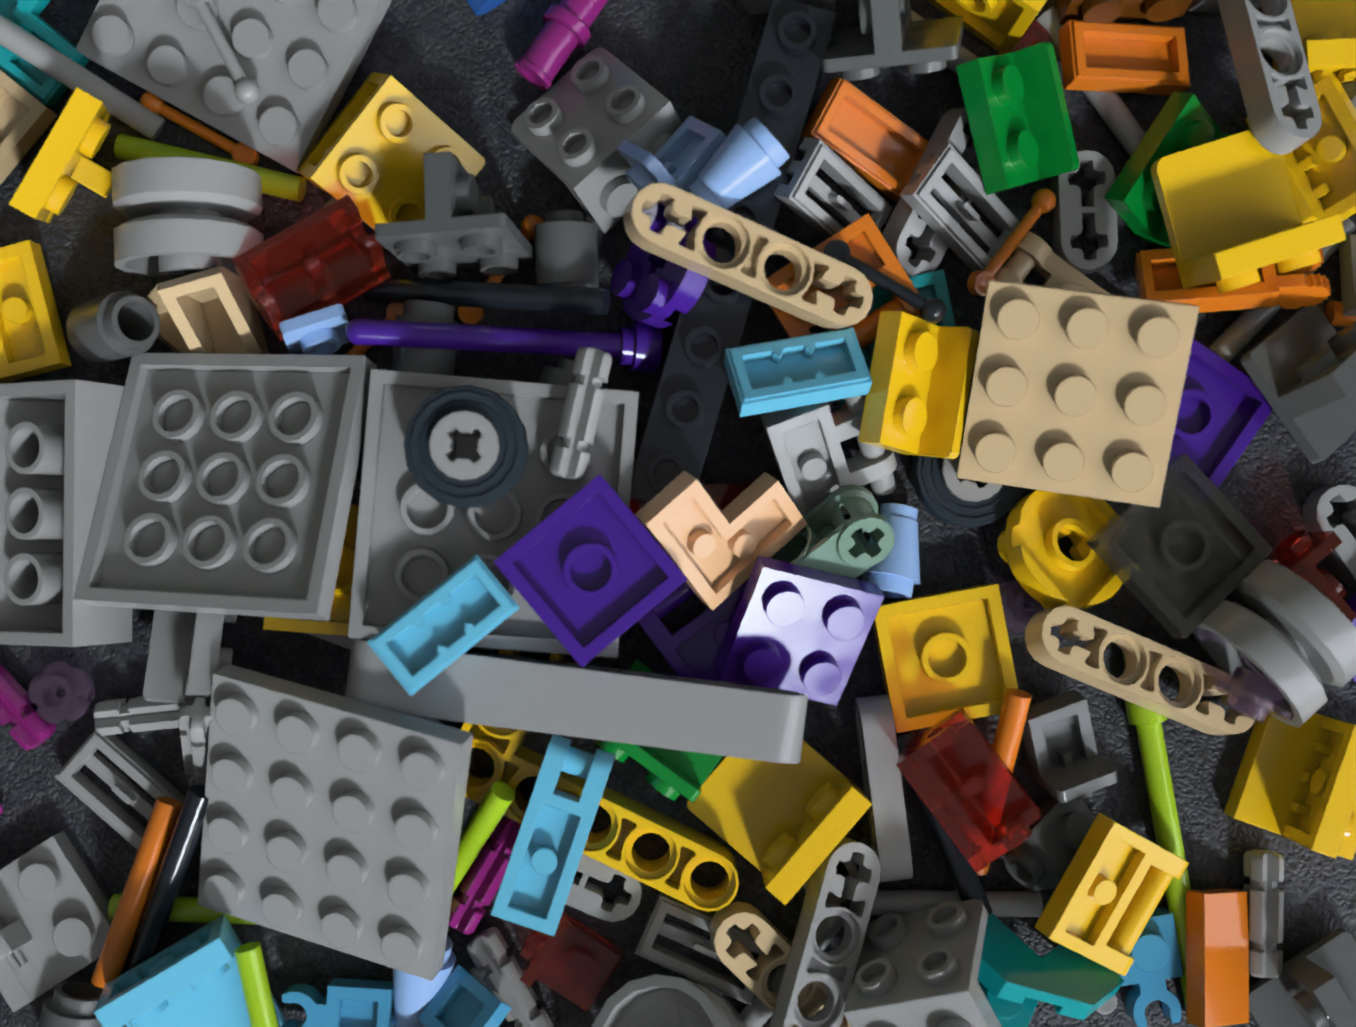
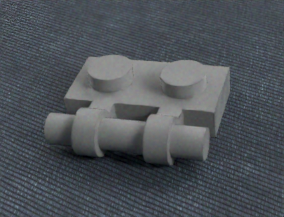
(811, 456)

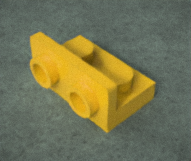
(918, 386)

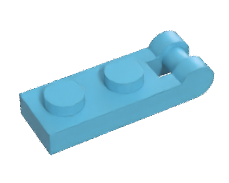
(552, 838)

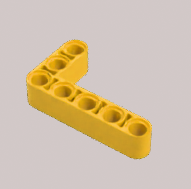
(628, 822)

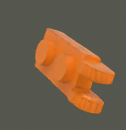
(1160, 280)

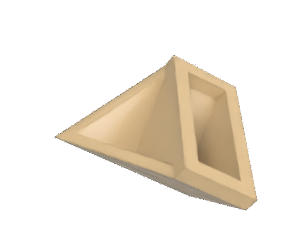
(208, 314)

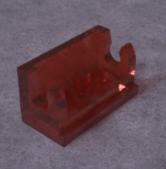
(312, 265)
(968, 789)

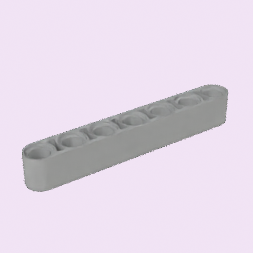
(594, 703)

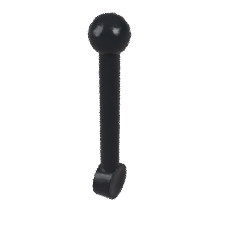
(931, 309)

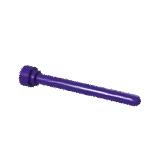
(632, 346)

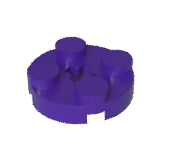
(655, 286)

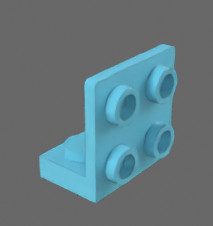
(182, 986)

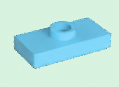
(797, 371)
(443, 625)

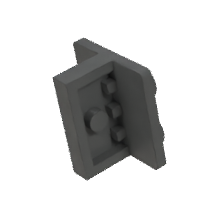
(892, 39)
(458, 228)
(1308, 379)
(1313, 988)

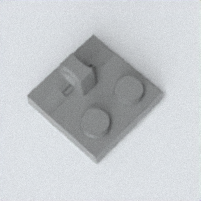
(49, 920)

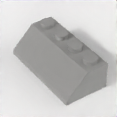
(50, 481)

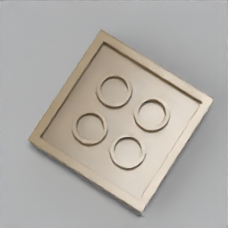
(1076, 391)

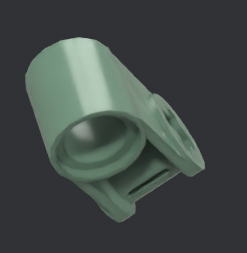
(839, 543)

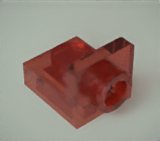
(1303, 552)
(571, 962)

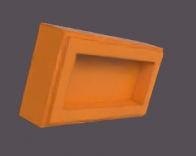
(1124, 58)
(866, 137)
(1217, 957)

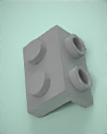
(184, 655)

